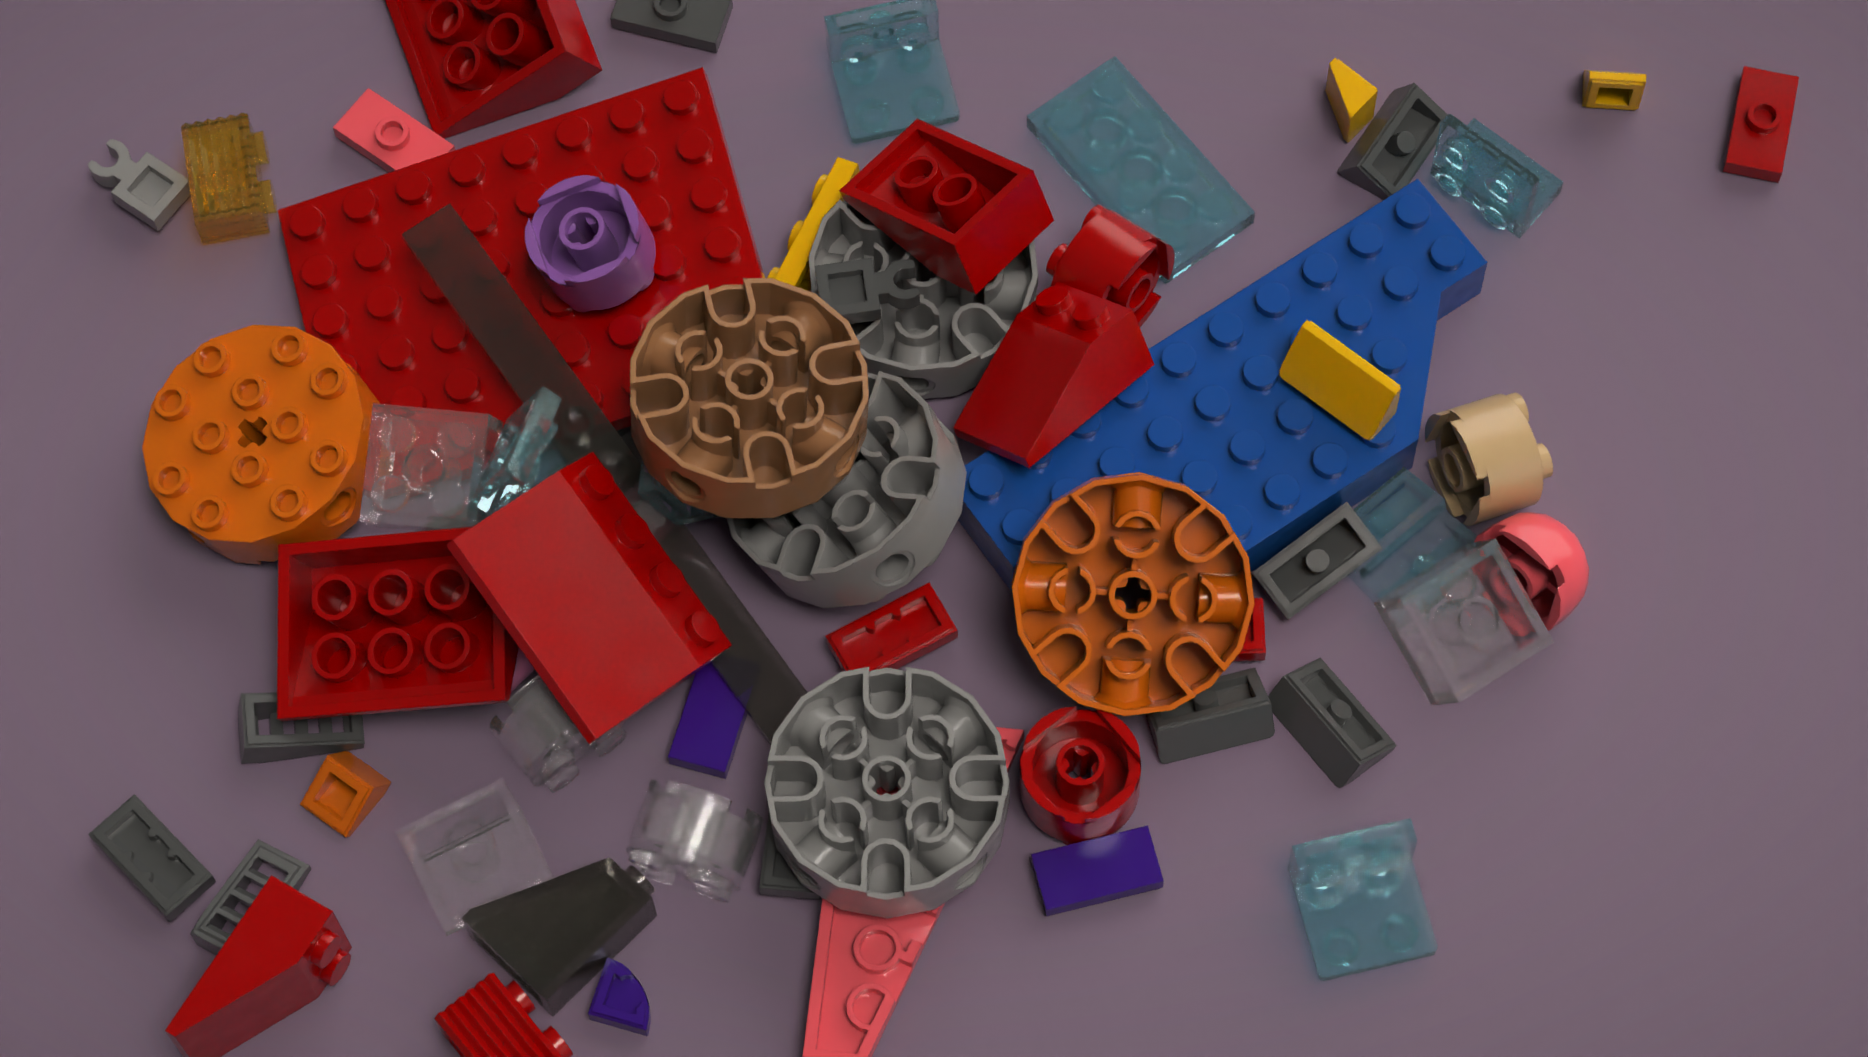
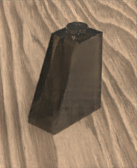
(564, 928)

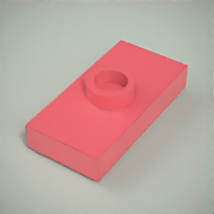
(388, 134)

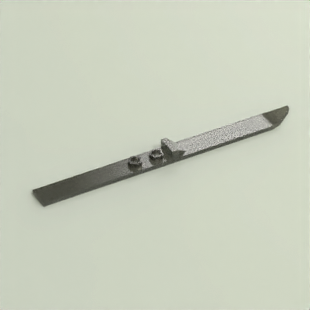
(530, 361)

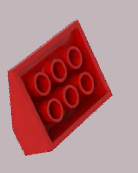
(491, 56)
(589, 596)
(385, 629)

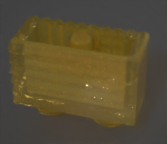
(227, 179)

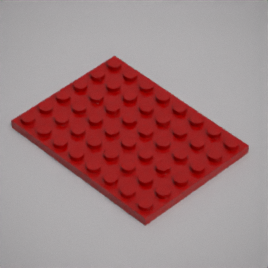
(403, 337)

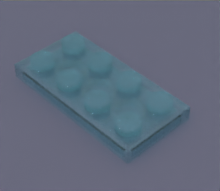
(1140, 163)

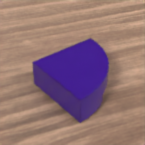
(620, 1000)

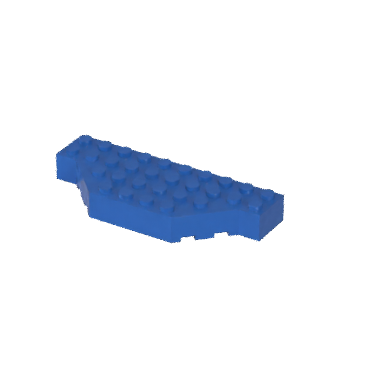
(1224, 416)

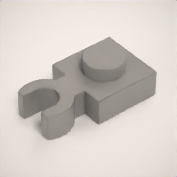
(143, 188)

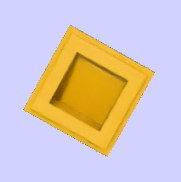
(1612, 89)
(1350, 98)

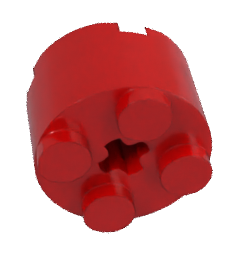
(1114, 261)
(1080, 743)

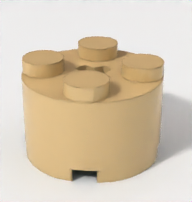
(1487, 458)

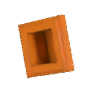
(344, 792)

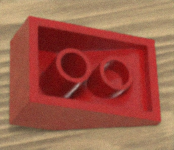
(950, 204)
(1053, 373)
(263, 973)

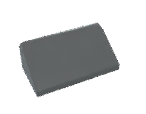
(1394, 142)
(1317, 560)
(1216, 719)
(1329, 722)

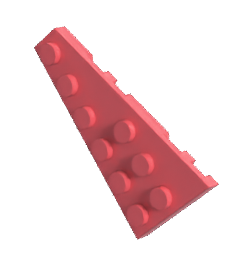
(866, 965)

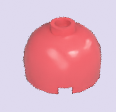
(1545, 561)

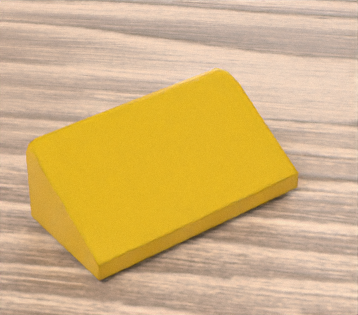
(1340, 381)

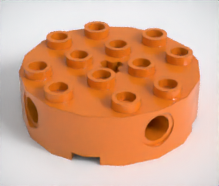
(260, 442)
(1174, 637)

